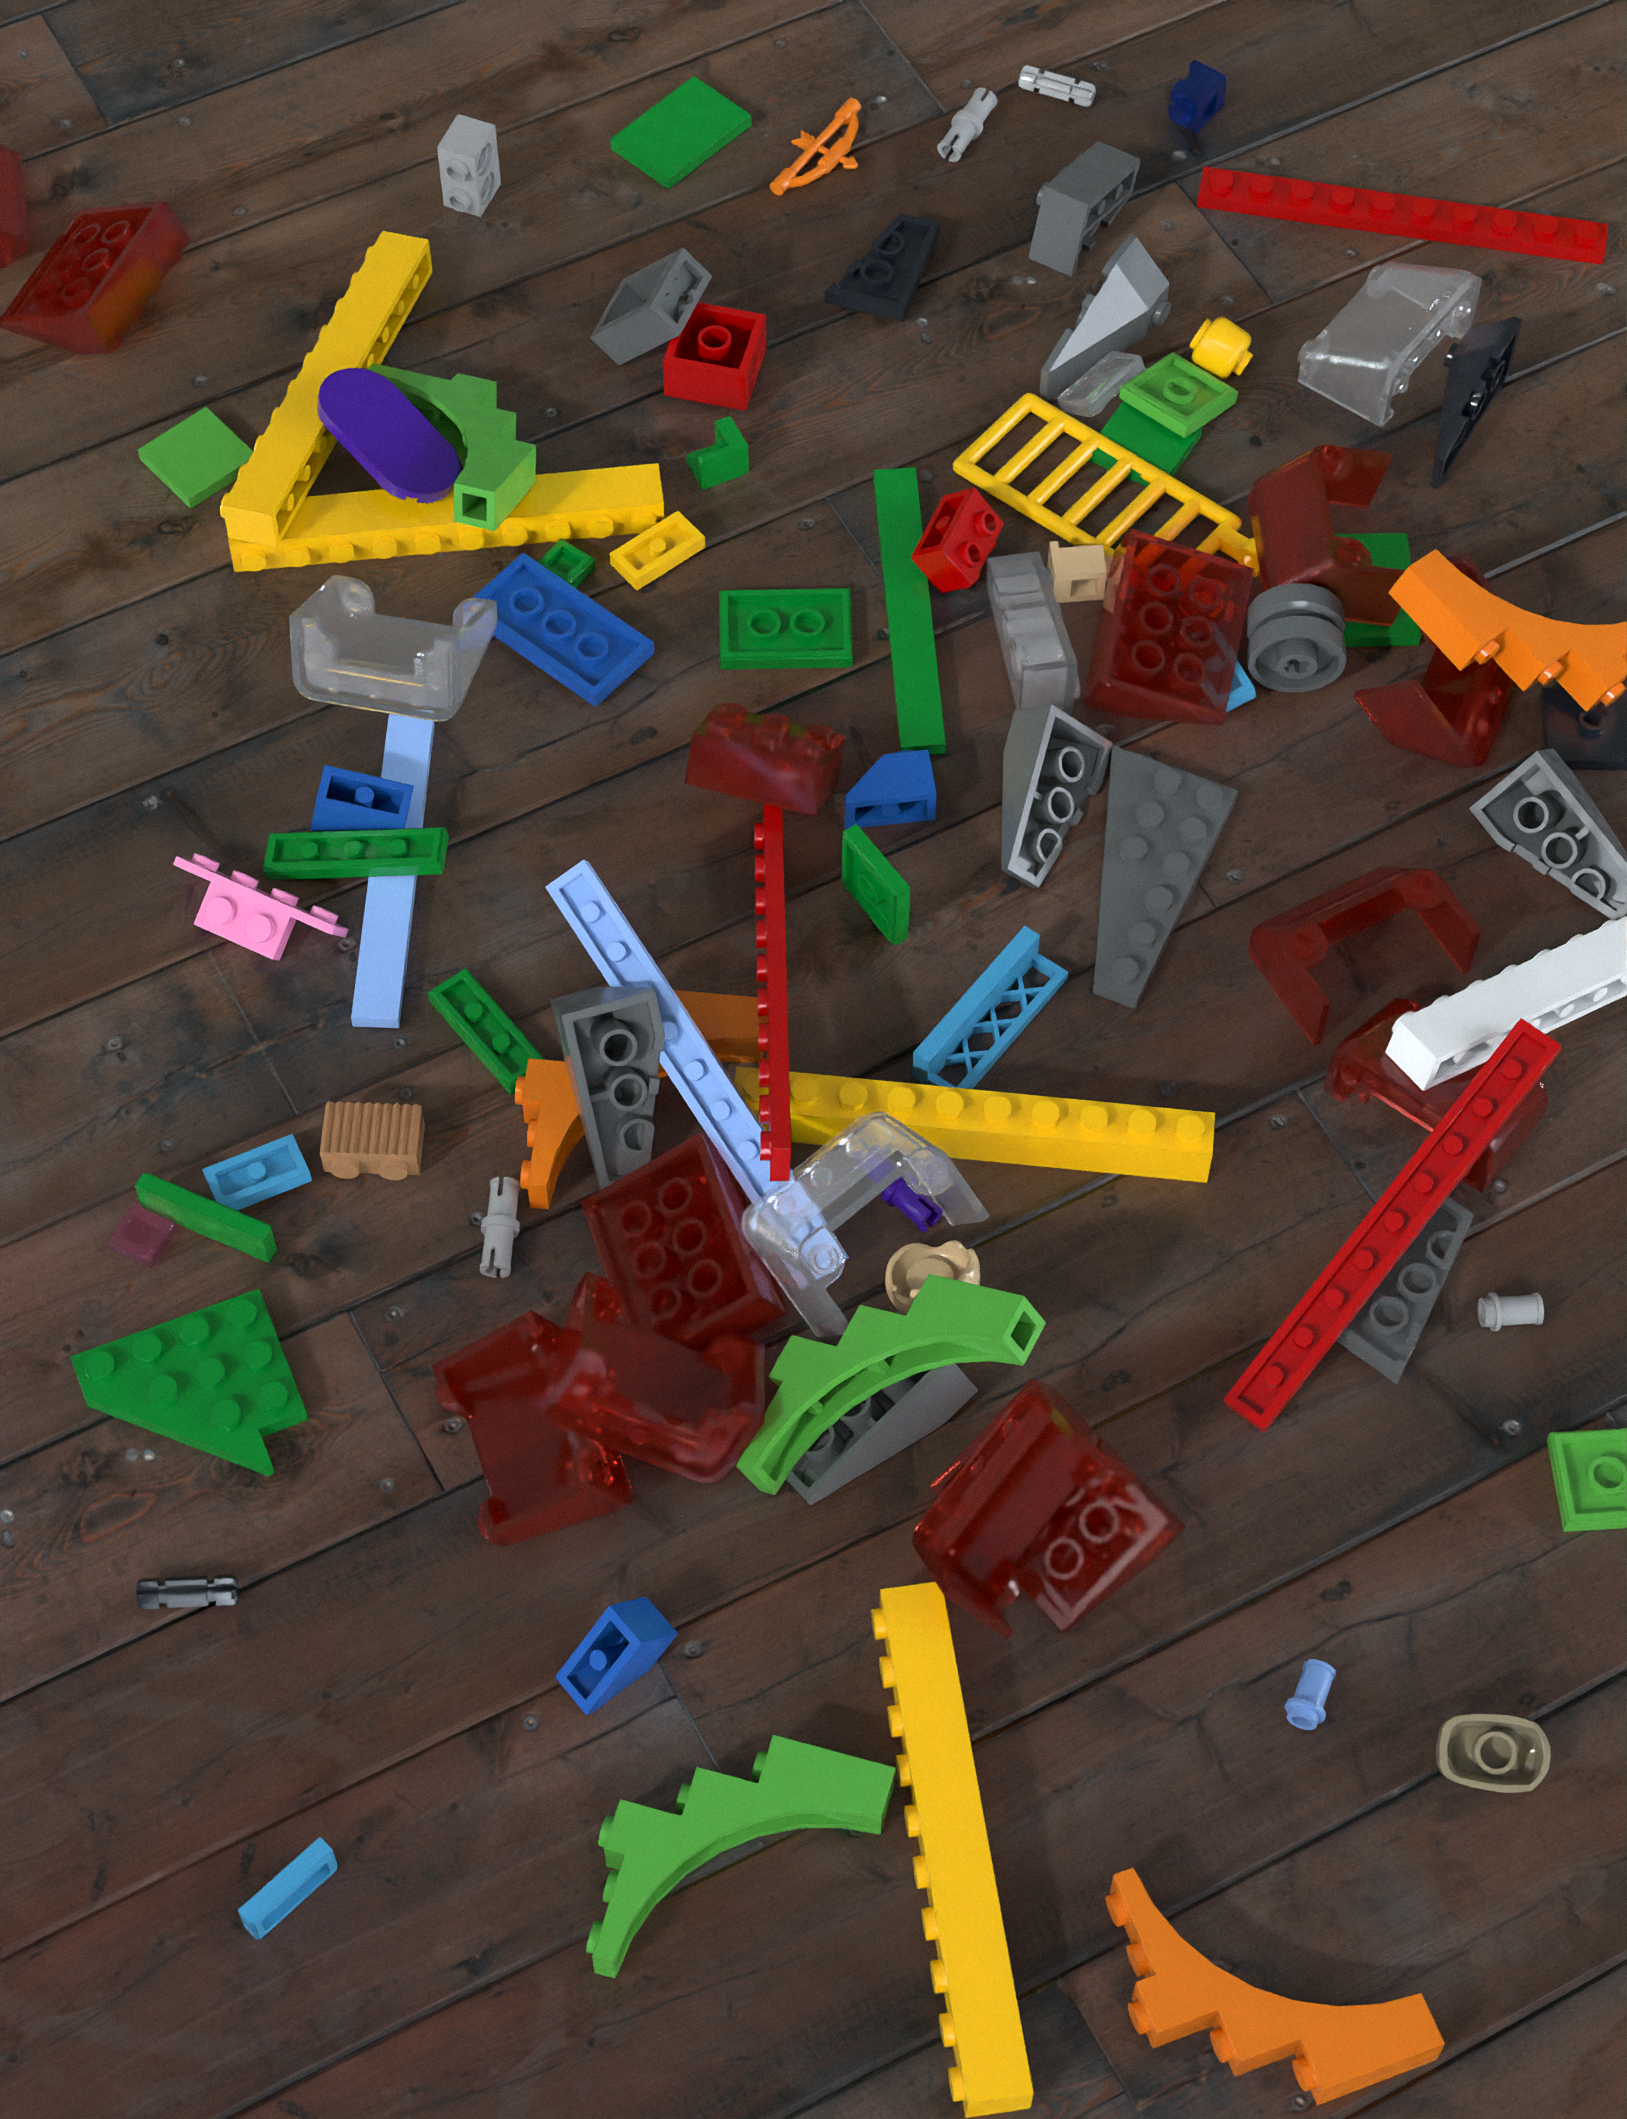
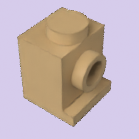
(1078, 572)

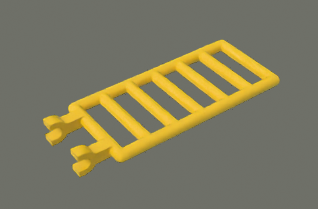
(1222, 538)

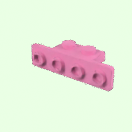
(249, 915)

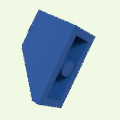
(893, 791)
(359, 802)
(615, 1653)

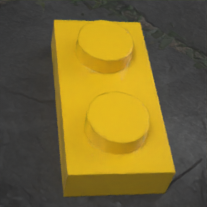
(657, 550)

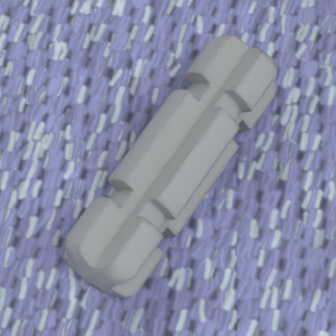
(1057, 86)

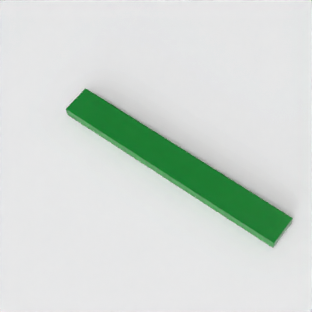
(908, 612)

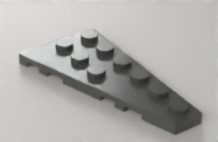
(1153, 854)

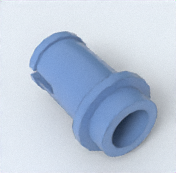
(1307, 1705)

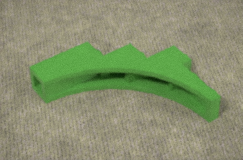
(465, 412)
(823, 1381)
(657, 1849)

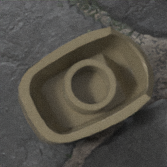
(1493, 1752)

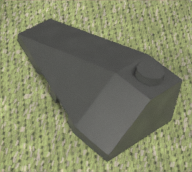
(1559, 830)
(880, 1429)

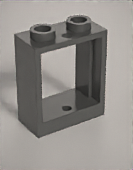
(647, 306)

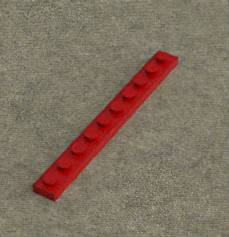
(1403, 215)
(772, 1000)
(1392, 1225)

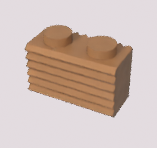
(372, 1139)

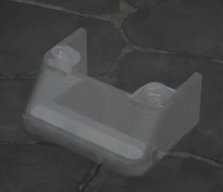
(796, 1217)

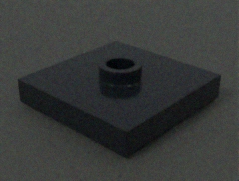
(1585, 738)

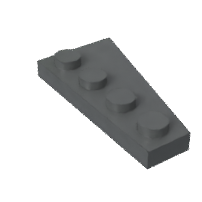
(1399, 1308)

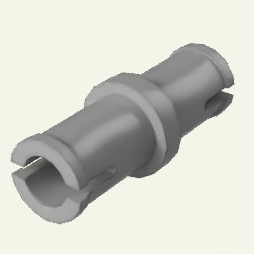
(967, 124)
(500, 1227)

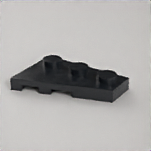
(890, 272)

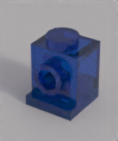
(1197, 97)

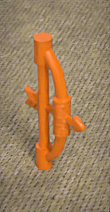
(831, 157)

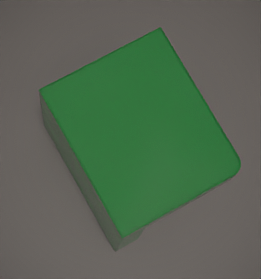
(722, 460)

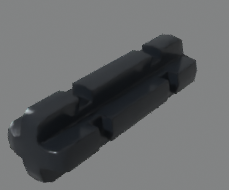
(187, 1591)

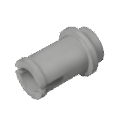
(1510, 1310)

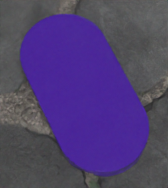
(387, 435)

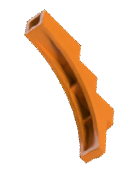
(1530, 648)
(550, 1104)
(1186, 1993)

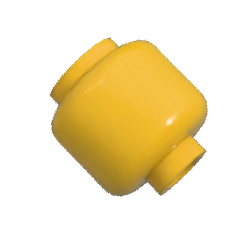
(1221, 348)

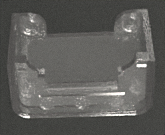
(1387, 334)
(383, 661)

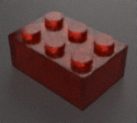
(765, 758)

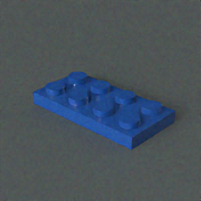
(564, 630)

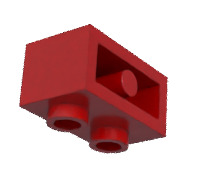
(957, 540)

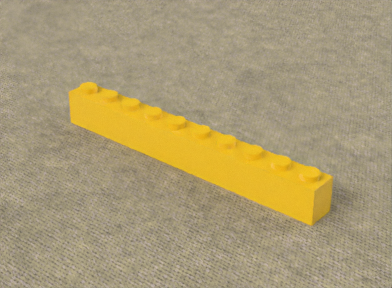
(296, 440)
(384, 526)
(1005, 1125)
(954, 1852)

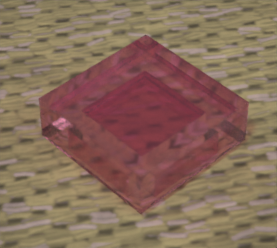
(142, 1236)

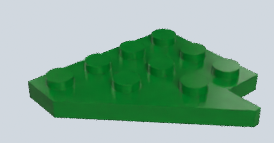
(200, 1380)

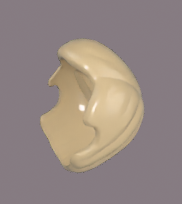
(914, 1262)

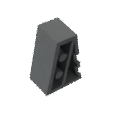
(1079, 201)

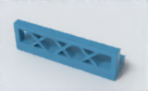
(978, 1003)

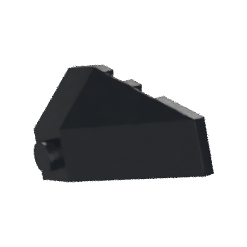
(1473, 381)

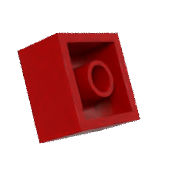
(716, 356)

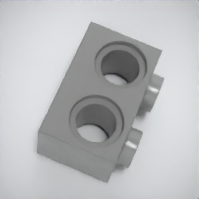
(469, 165)

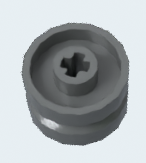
(1296, 638)

